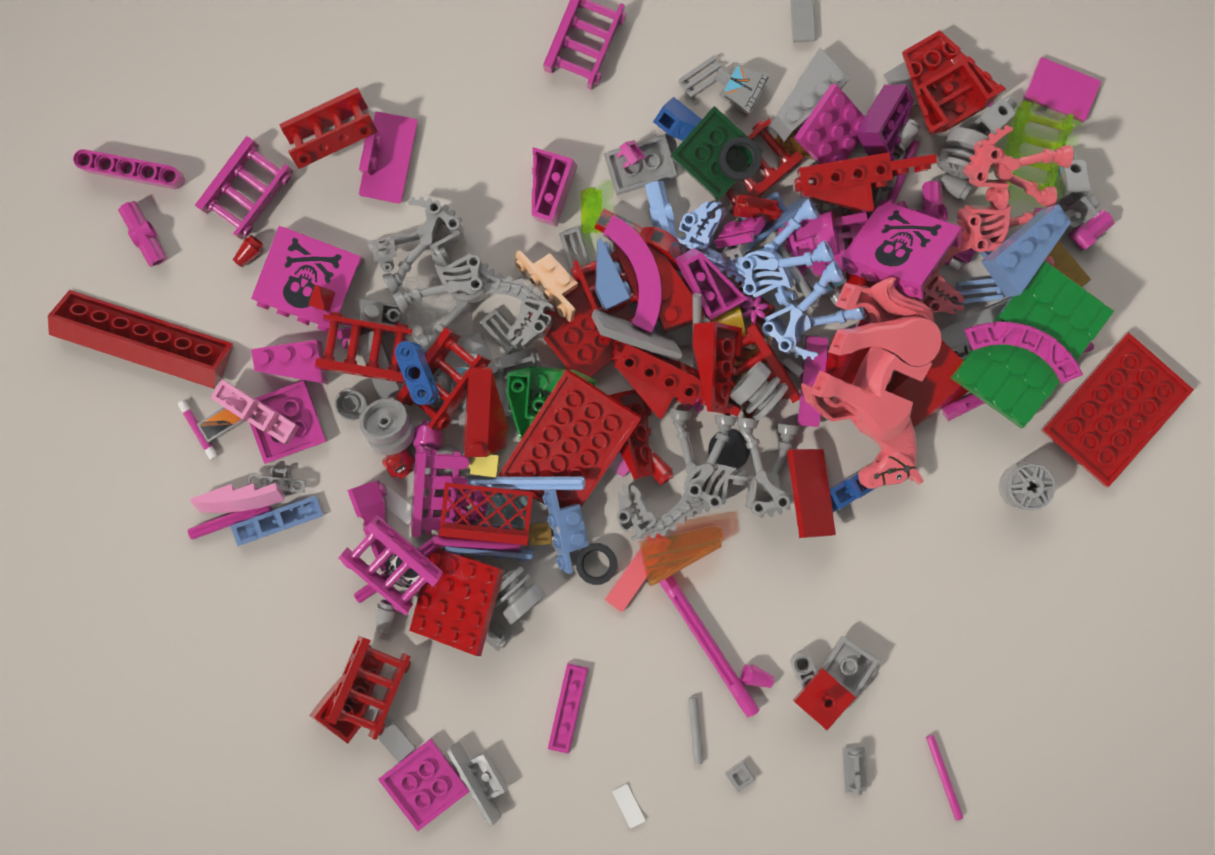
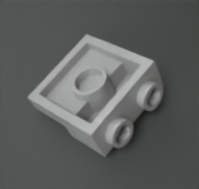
(850, 665)

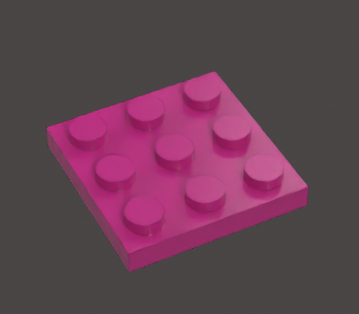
(831, 127)
(297, 406)
(424, 784)

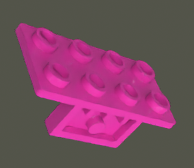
(387, 157)

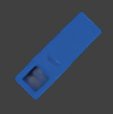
(676, 119)

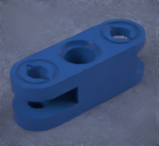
(408, 364)

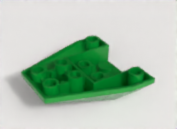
(529, 390)

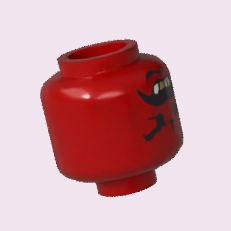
(399, 464)

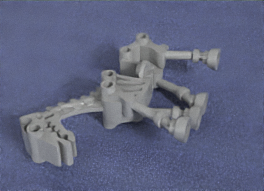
(463, 276)
(694, 497)

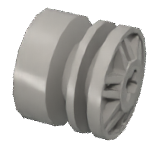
(960, 147)
(758, 391)
(1018, 477)
(516, 595)

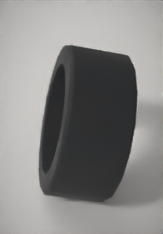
(756, 155)
(612, 564)

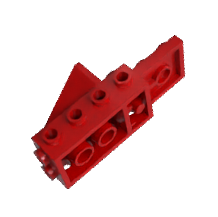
(851, 190)
(661, 378)

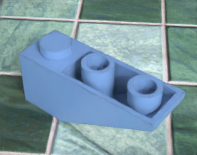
(608, 284)

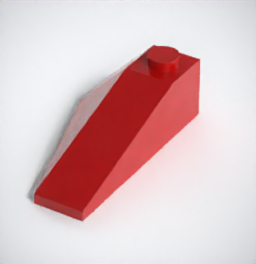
(715, 352)
(484, 415)
(636, 448)

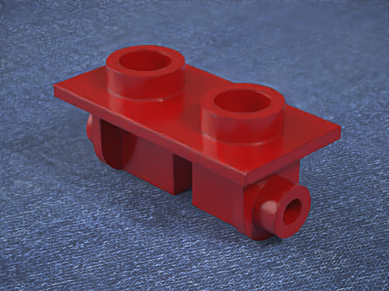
(757, 207)

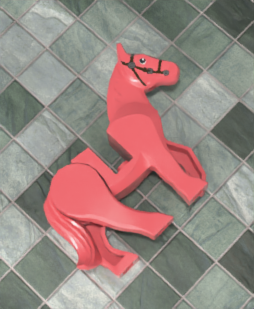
(900, 341)

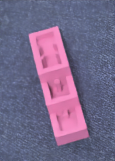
(254, 412)
(229, 499)

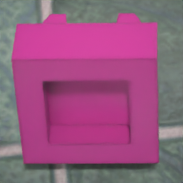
(632, 153)
(345, 333)

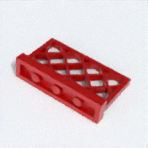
(485, 533)

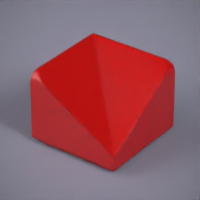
(321, 298)

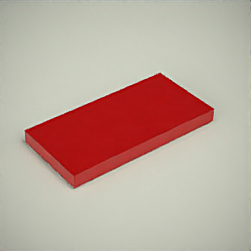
(811, 493)

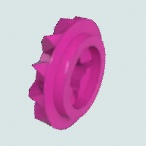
(477, 497)

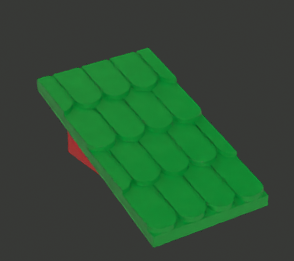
(1016, 379)

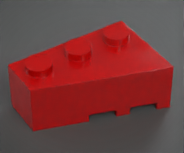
(845, 366)

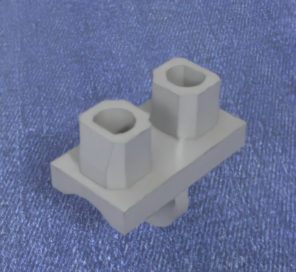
(1081, 211)

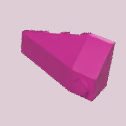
(368, 502)

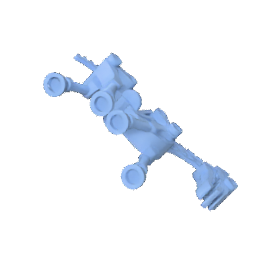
(748, 271)

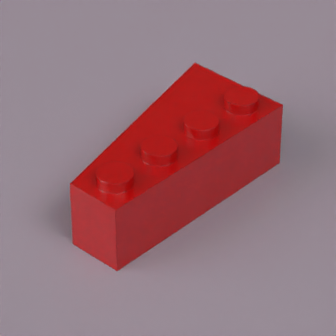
(676, 299)

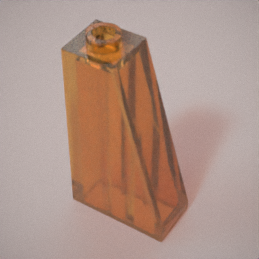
(677, 550)

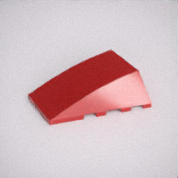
(947, 82)
(936, 388)

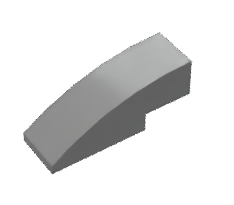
(384, 388)

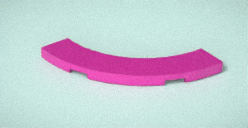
(645, 269)
(1029, 338)

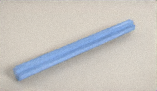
(529, 483)

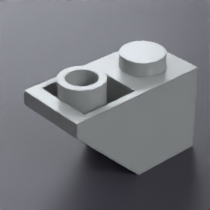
(378, 312)

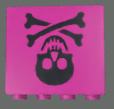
(900, 246)
(293, 270)

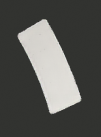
(398, 506)
(628, 806)

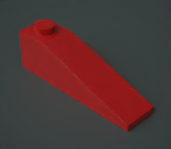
(345, 729)

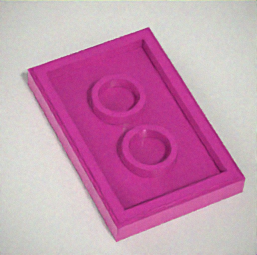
(1062, 89)

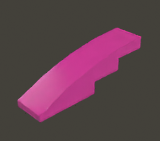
(806, 414)

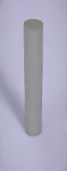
(695, 730)

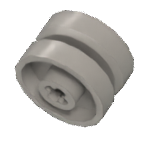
(387, 426)

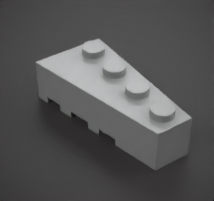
(807, 93)

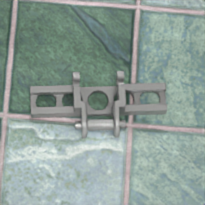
(271, 478)

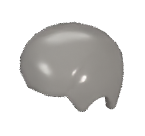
(350, 403)

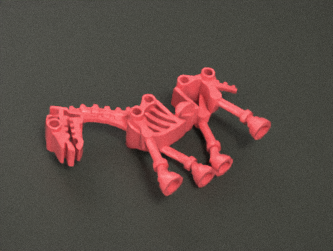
(987, 226)

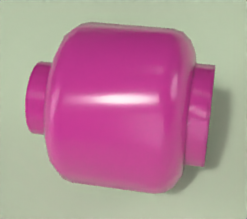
(427, 437)

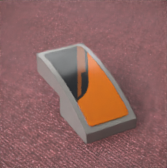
(218, 424)

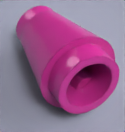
(755, 676)

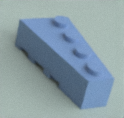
(1024, 252)

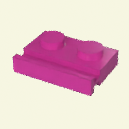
(740, 232)

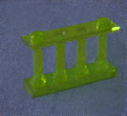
(1019, 136)

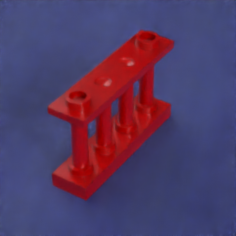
(322, 117)
(771, 174)
(628, 275)
(768, 355)
(436, 359)
(349, 365)
(354, 670)

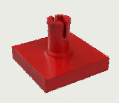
(824, 698)

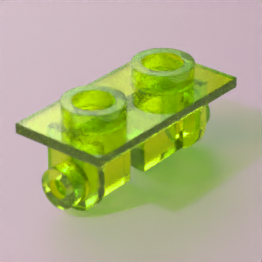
(590, 209)

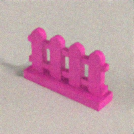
(845, 223)
(432, 481)

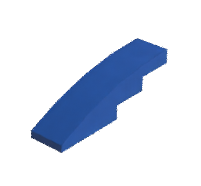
(847, 492)

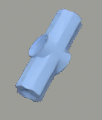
(660, 210)

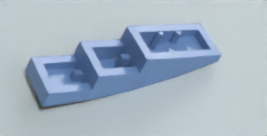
(276, 520)

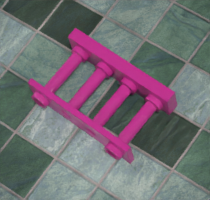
(562, 40)
(222, 185)
(405, 551)

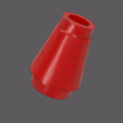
(248, 250)
(661, 470)

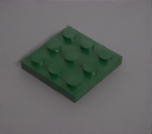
(701, 149)

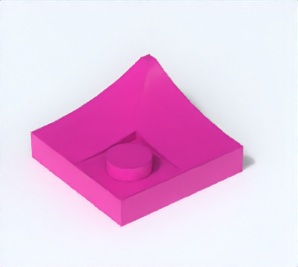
(814, 232)

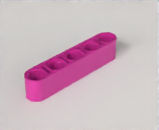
(119, 165)

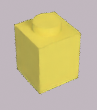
(484, 465)

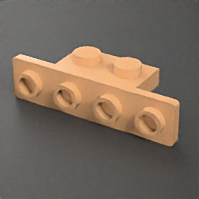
(551, 280)

